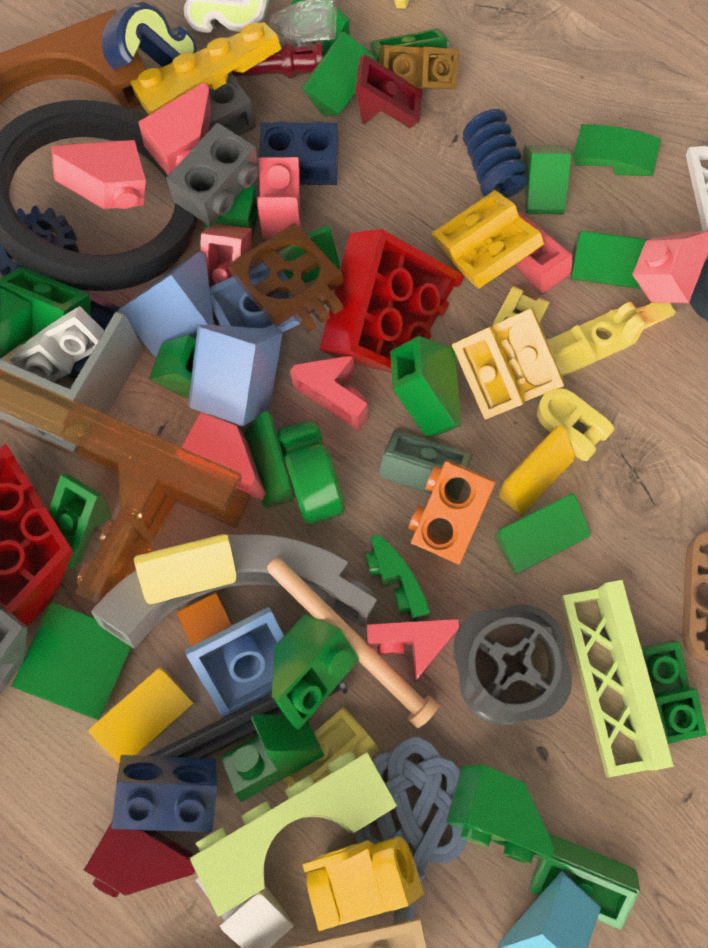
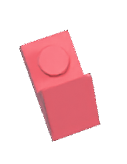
(279, 194)
(324, 384)
(425, 637)

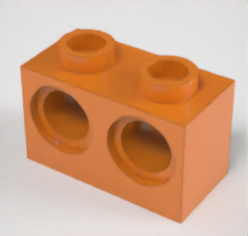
(461, 514)

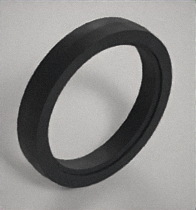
(79, 270)

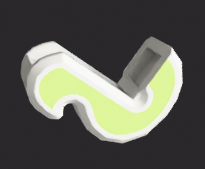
(230, 13)

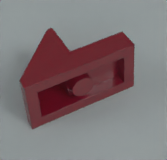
(387, 92)

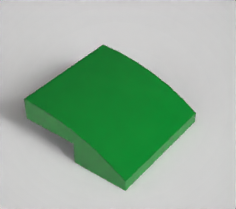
(72, 662)

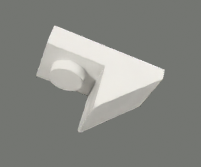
(256, 921)

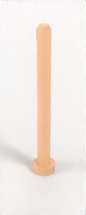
(420, 708)

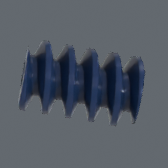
(494, 154)

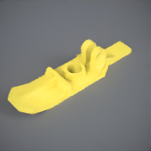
(623, 326)

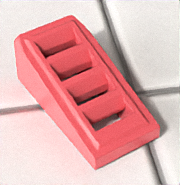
(551, 267)

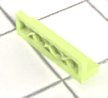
(632, 678)

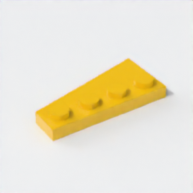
(210, 65)

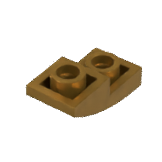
(422, 66)

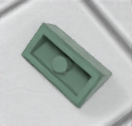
(411, 460)

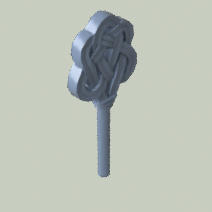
(427, 778)

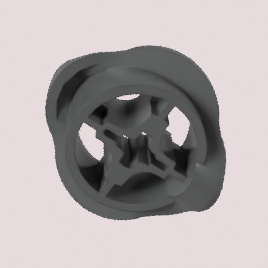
(551, 691)

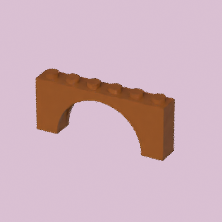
(71, 55)

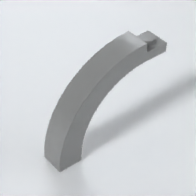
(131, 618)

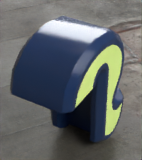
(145, 28)

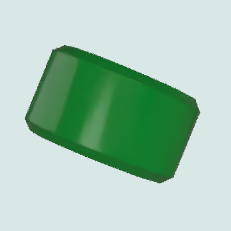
(311, 472)

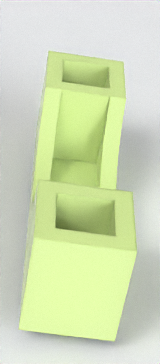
(234, 864)

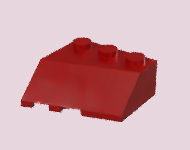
(386, 298)
(30, 545)

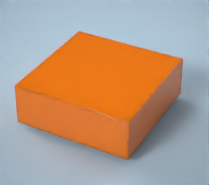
(204, 618)

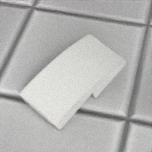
(59, 346)

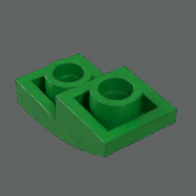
(624, 149)
(392, 569)
(675, 699)

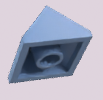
(172, 305)
(235, 308)
(234, 371)
(238, 662)

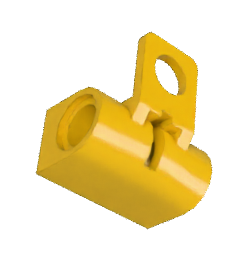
(362, 881)

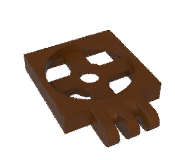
(304, 299)

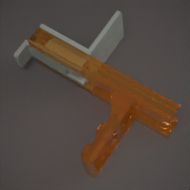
(149, 469)

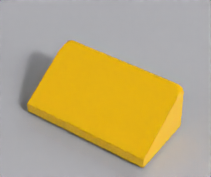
(538, 471)
(141, 715)

